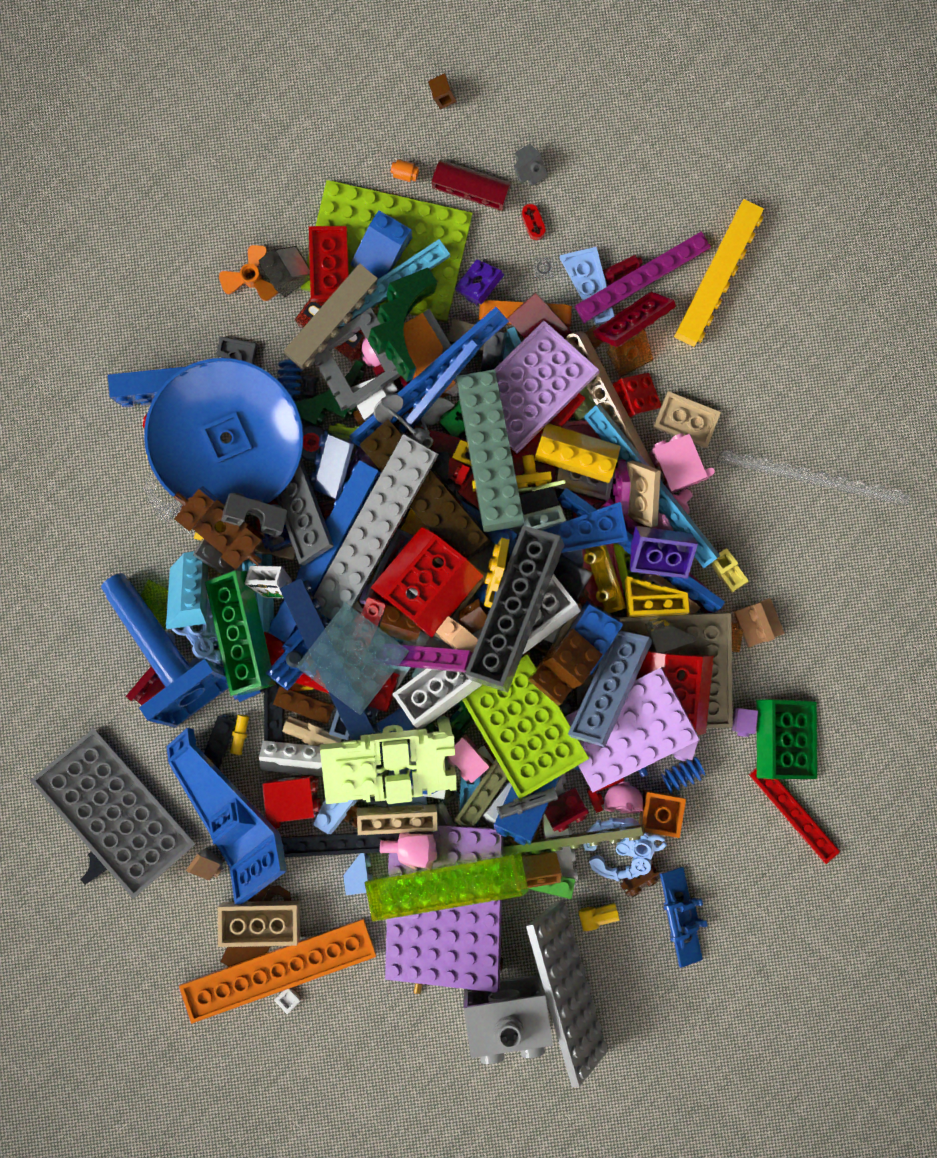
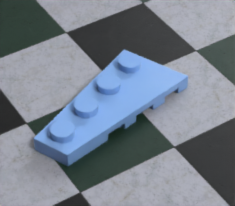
(587, 276)
(332, 815)

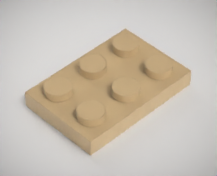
(687, 417)
(644, 493)

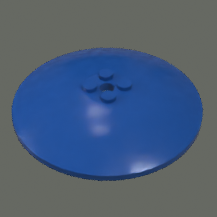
(217, 398)

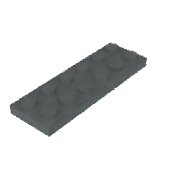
(304, 518)

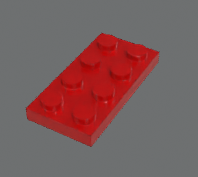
(327, 260)

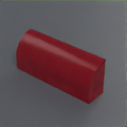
(471, 185)

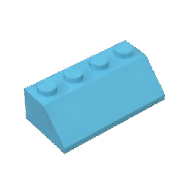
(187, 592)

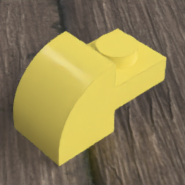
(728, 570)

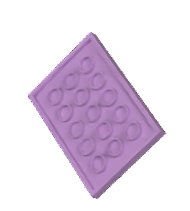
(539, 382)
(645, 732)

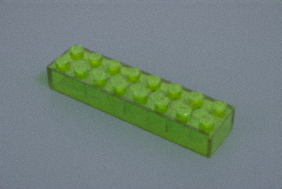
(446, 886)

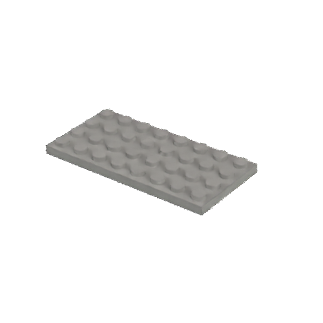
(112, 813)
(567, 992)

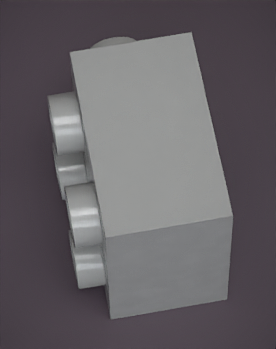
(508, 1020)

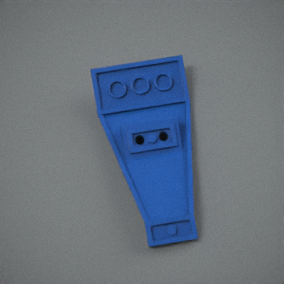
(236, 827)

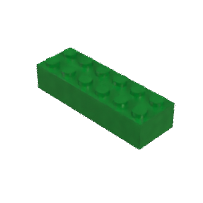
(239, 633)

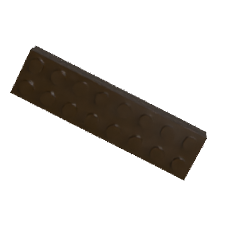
(434, 501)

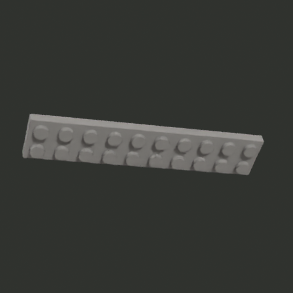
(375, 525)

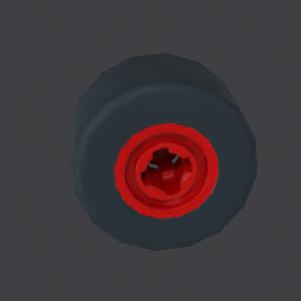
(312, 435)

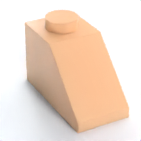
(456, 635)

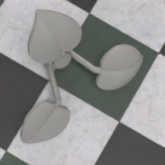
(392, 403)

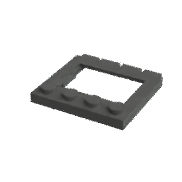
(333, 374)

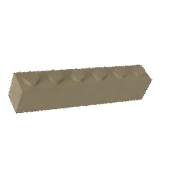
(331, 316)

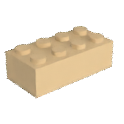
(259, 924)

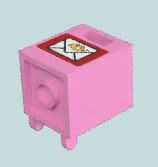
(679, 463)

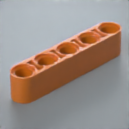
(563, 311)

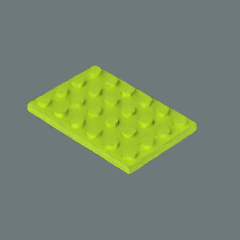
(525, 731)

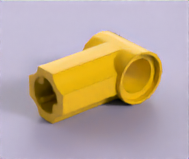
(593, 917)

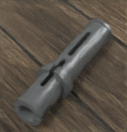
(526, 803)

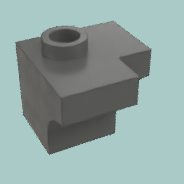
(529, 165)

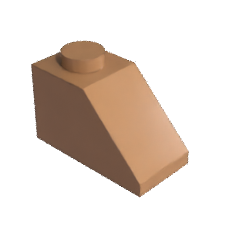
(206, 865)

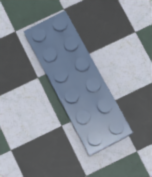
(610, 688)

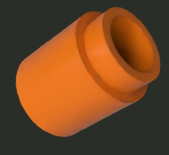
(404, 170)

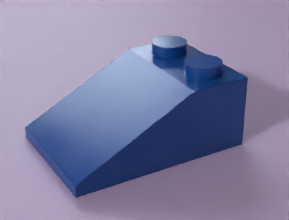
(382, 245)

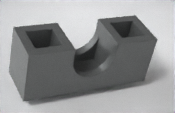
(271, 516)

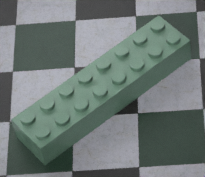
(489, 451)

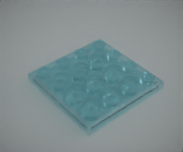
(352, 658)

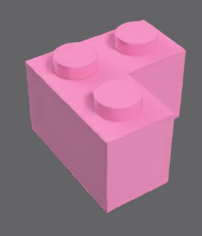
(468, 759)

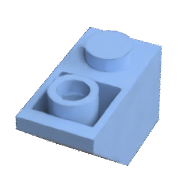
(357, 875)

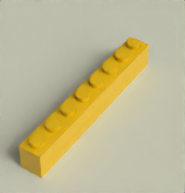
(718, 273)

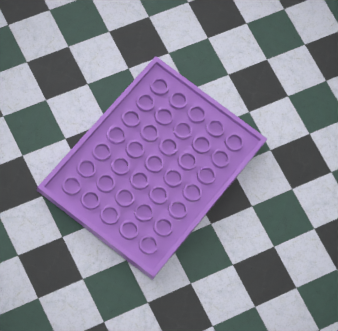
(454, 944)

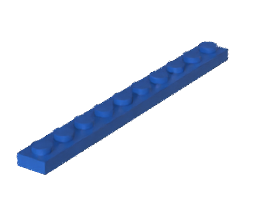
(416, 388)
(694, 589)

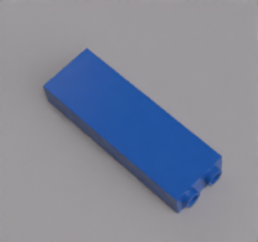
(525, 825)

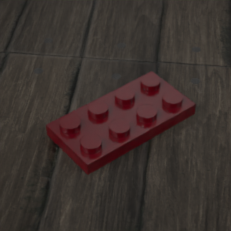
(634, 319)

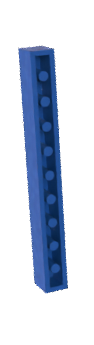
(338, 524)

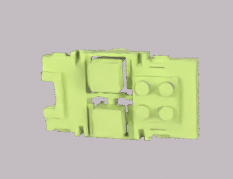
(352, 771)

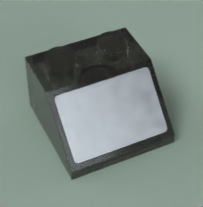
(286, 269)

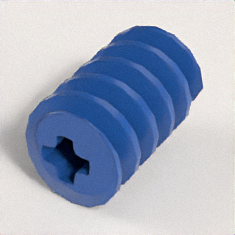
(288, 377)
(682, 775)

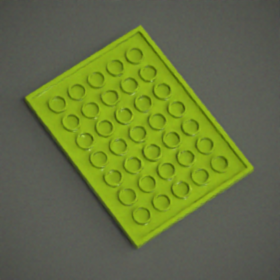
(429, 222)

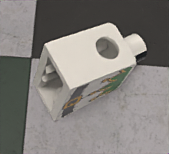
(267, 580)

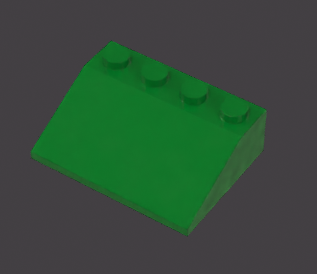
(786, 739)

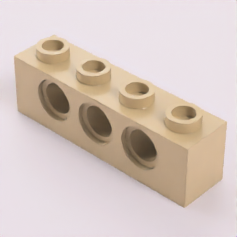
(396, 819)

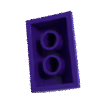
(662, 552)

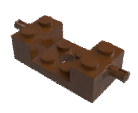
(203, 512)

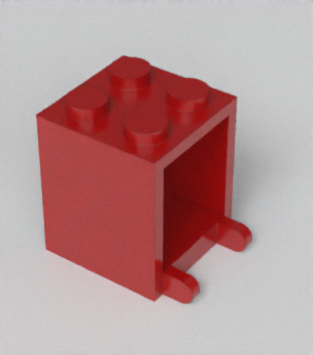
(291, 799)

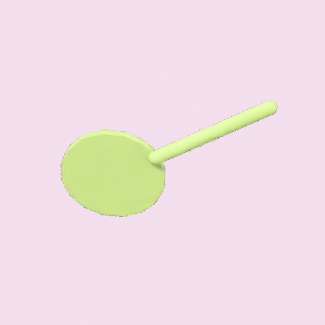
(524, 490)

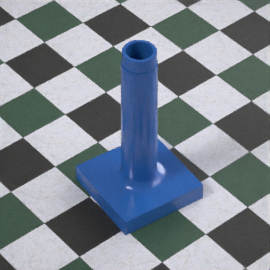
(186, 687)

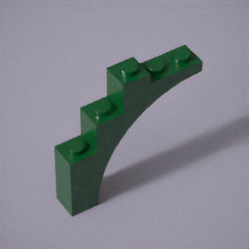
(389, 334)
(314, 409)

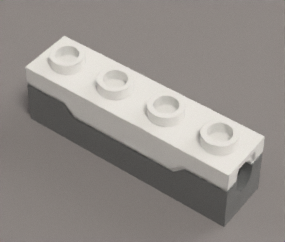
(290, 758)

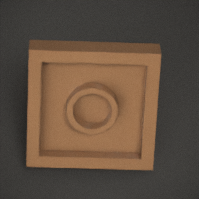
(759, 622)

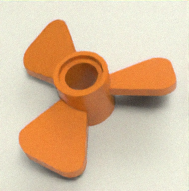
(233, 281)

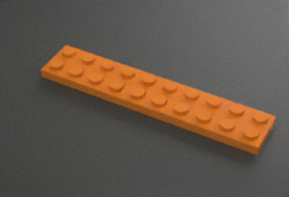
(277, 970)

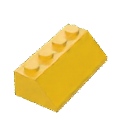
(577, 453)

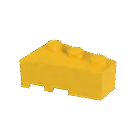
(653, 600)

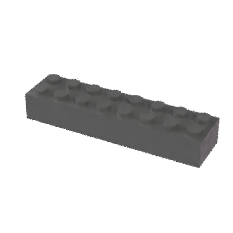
(515, 608)

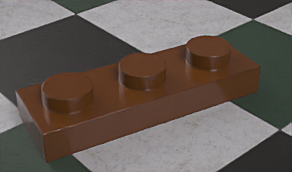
(303, 705)

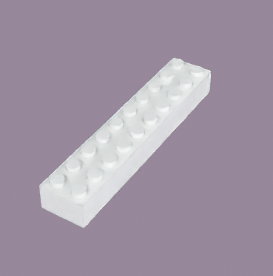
(438, 690)

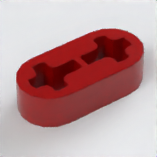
(537, 220)

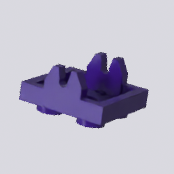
(478, 292)

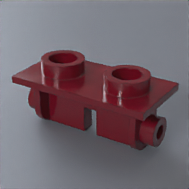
(622, 269)

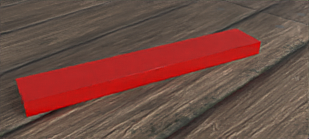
(797, 817)

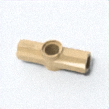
(309, 732)

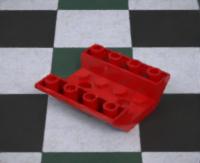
(438, 588)
(693, 689)

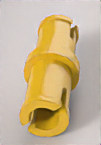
(239, 734)

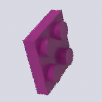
(622, 487)

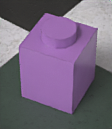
(744, 721)

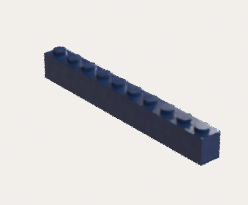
(311, 625)

